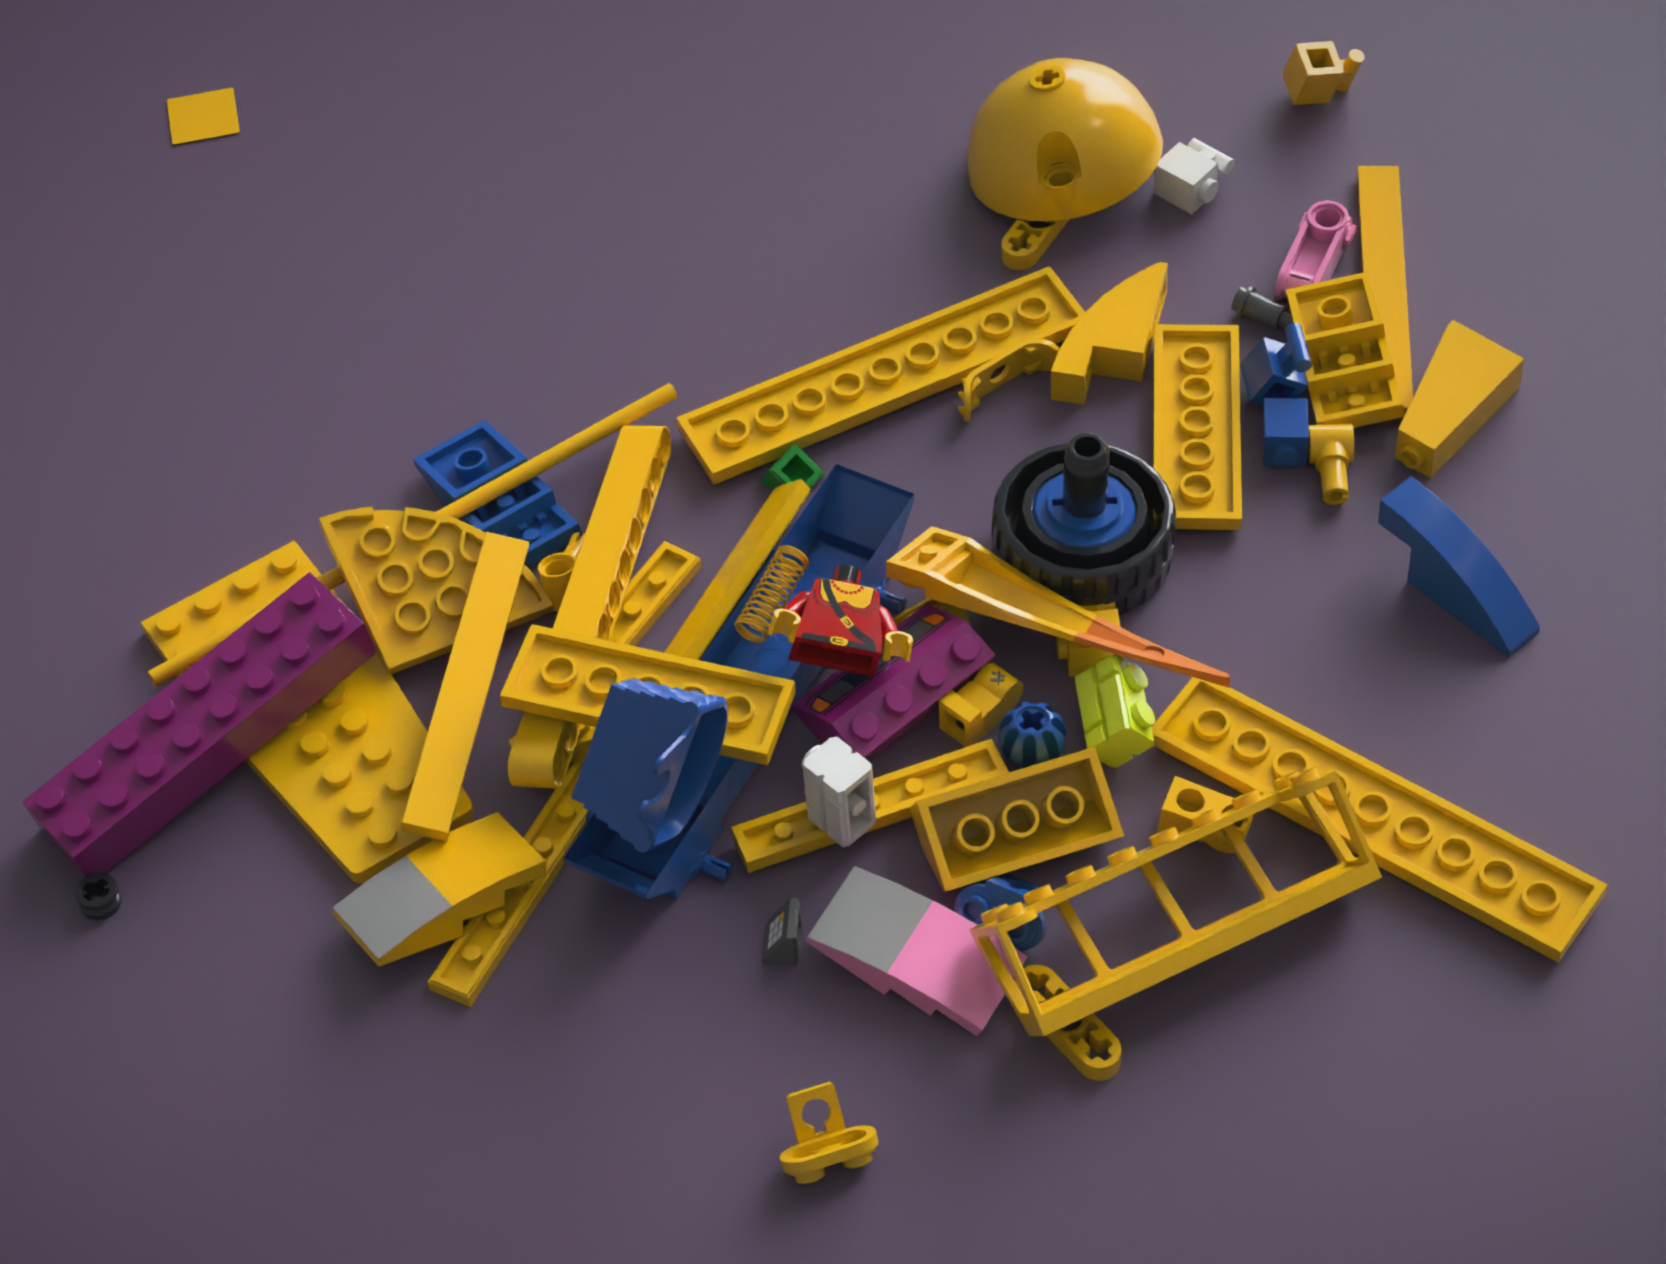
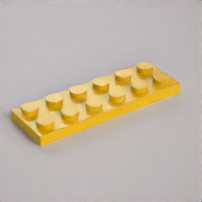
(1198, 423)
(572, 673)

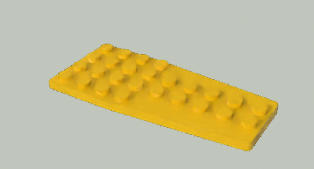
(343, 760)

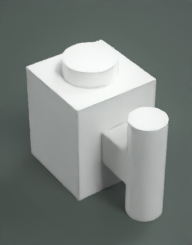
(1190, 174)

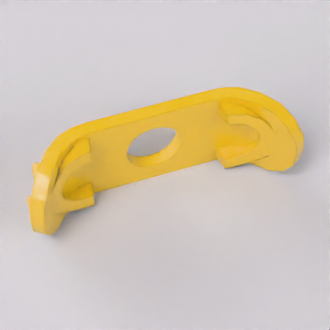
(1024, 357)

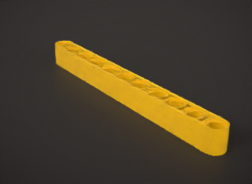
(596, 588)

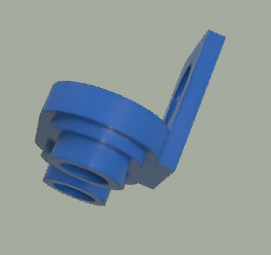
(996, 892)

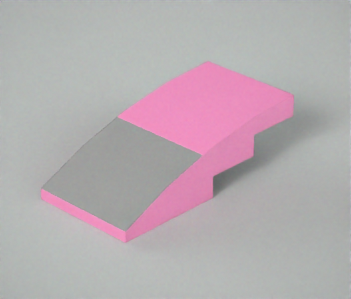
(910, 946)

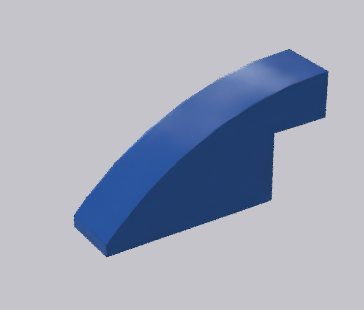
(1457, 568)

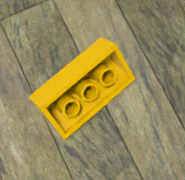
(1016, 819)

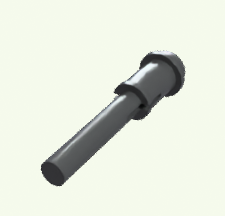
(1264, 310)

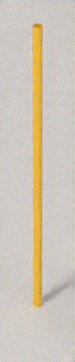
(457, 509)

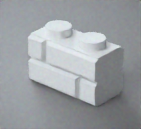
(839, 791)

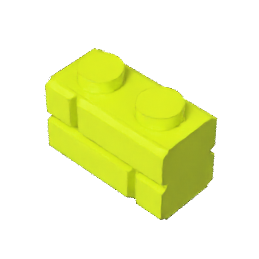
(1115, 710)

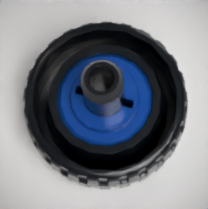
(1085, 523)

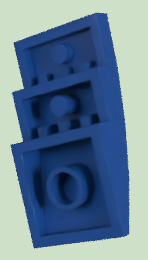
(521, 513)

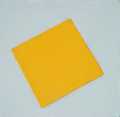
(203, 116)

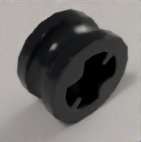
(99, 907)

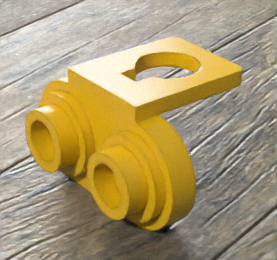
(828, 1147)

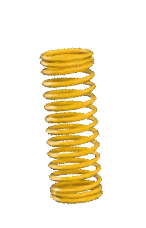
(754, 620)

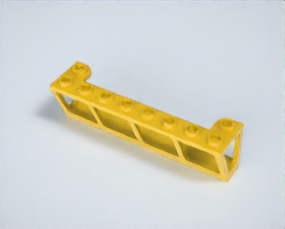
(1191, 945)

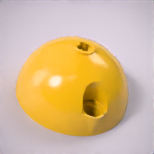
(1061, 115)

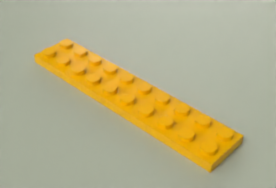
(875, 375)
(1405, 825)

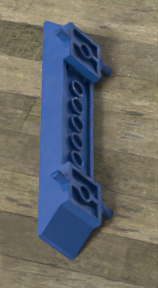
(845, 523)

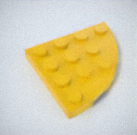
(414, 578)

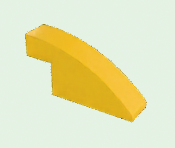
(1111, 336)

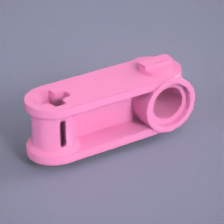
(1317, 247)

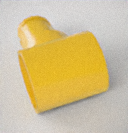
(1331, 452)
(557, 569)

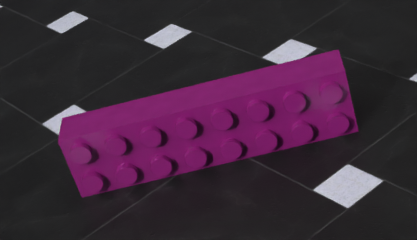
(200, 726)

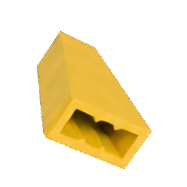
(1455, 397)

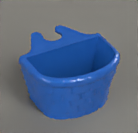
(651, 760)

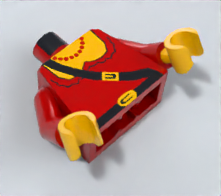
(840, 625)

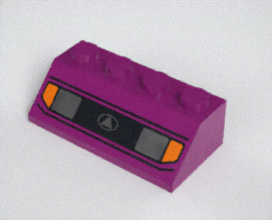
(881, 709)

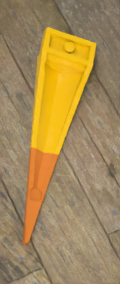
(974, 579)

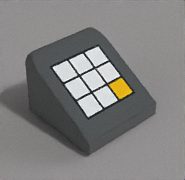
(783, 935)

